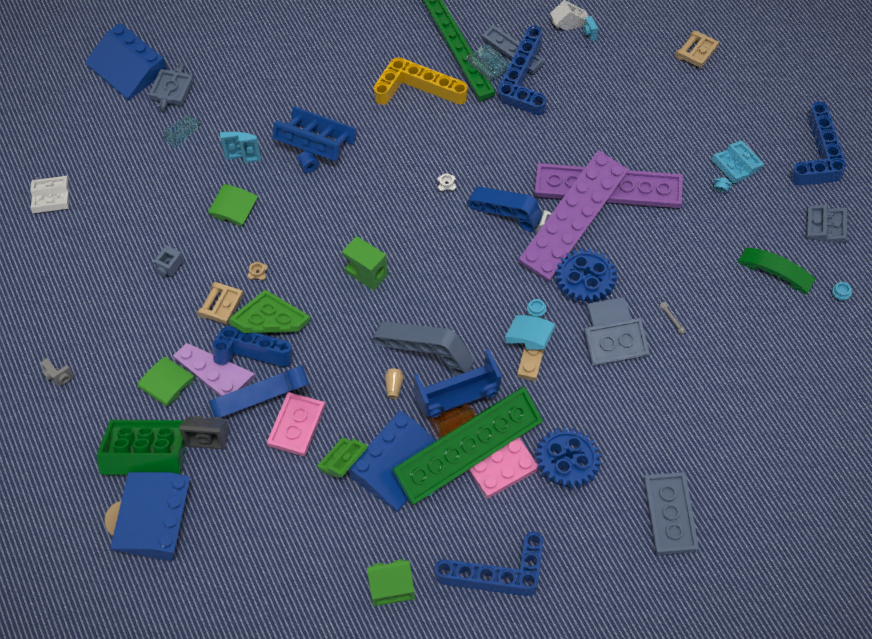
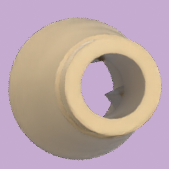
(393, 382)

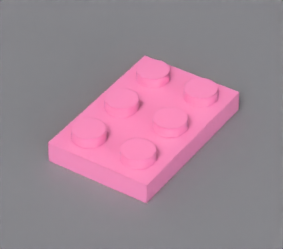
(296, 424)
(503, 468)

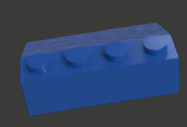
(125, 61)
(394, 444)
(150, 514)

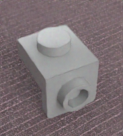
(58, 377)

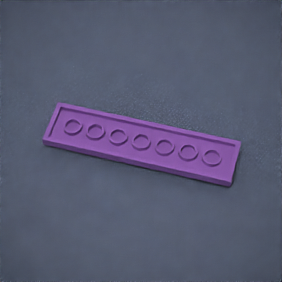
(634, 189)
(573, 215)

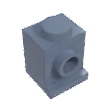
(168, 261)

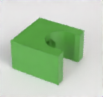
(367, 263)

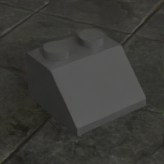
(205, 432)

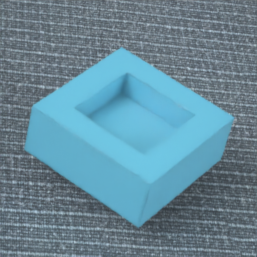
(590, 28)

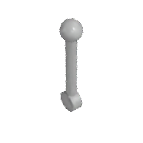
(664, 306)

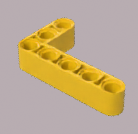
(419, 77)

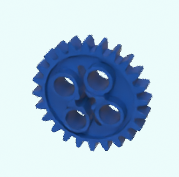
(586, 276)
(567, 458)

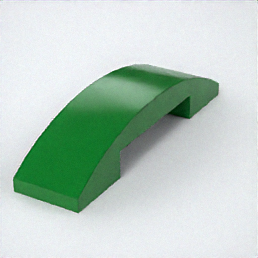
(778, 266)

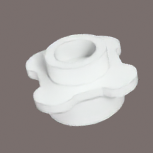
(446, 178)

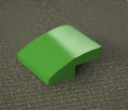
(232, 204)
(165, 381)
(342, 457)

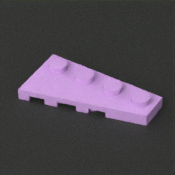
(219, 378)

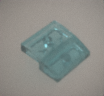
(488, 62)

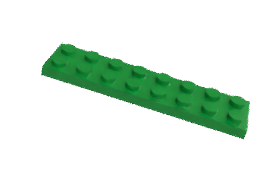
(467, 445)

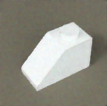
(568, 16)

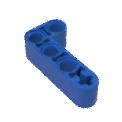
(507, 204)
(250, 345)

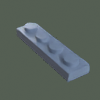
(508, 46)

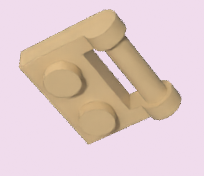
(701, 52)
(225, 305)

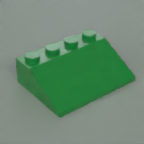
(141, 447)

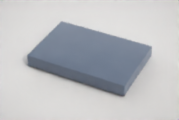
(616, 341)

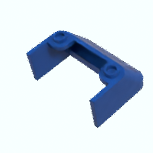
(458, 389)

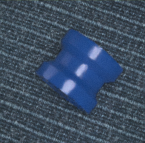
(308, 161)

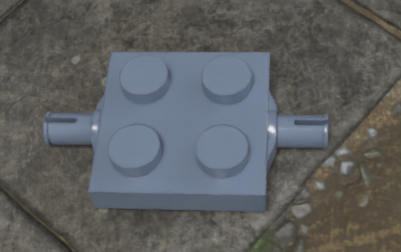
(171, 87)

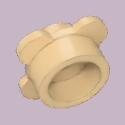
(257, 266)

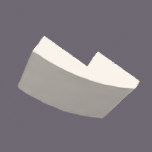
(50, 194)

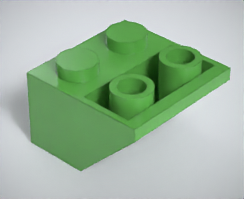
(391, 582)

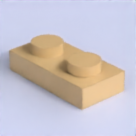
(530, 364)

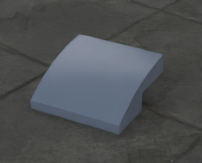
(827, 224)
(608, 311)

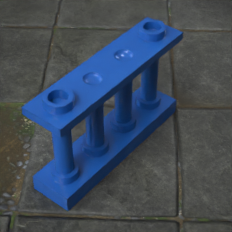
(310, 141)

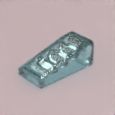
(175, 139)

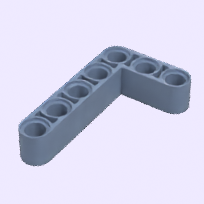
(428, 340)

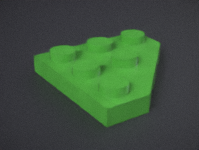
(269, 314)

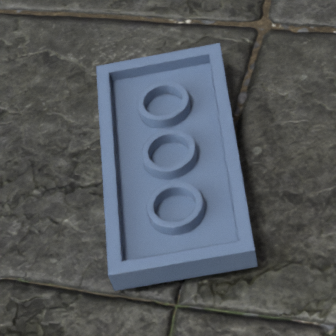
(671, 513)

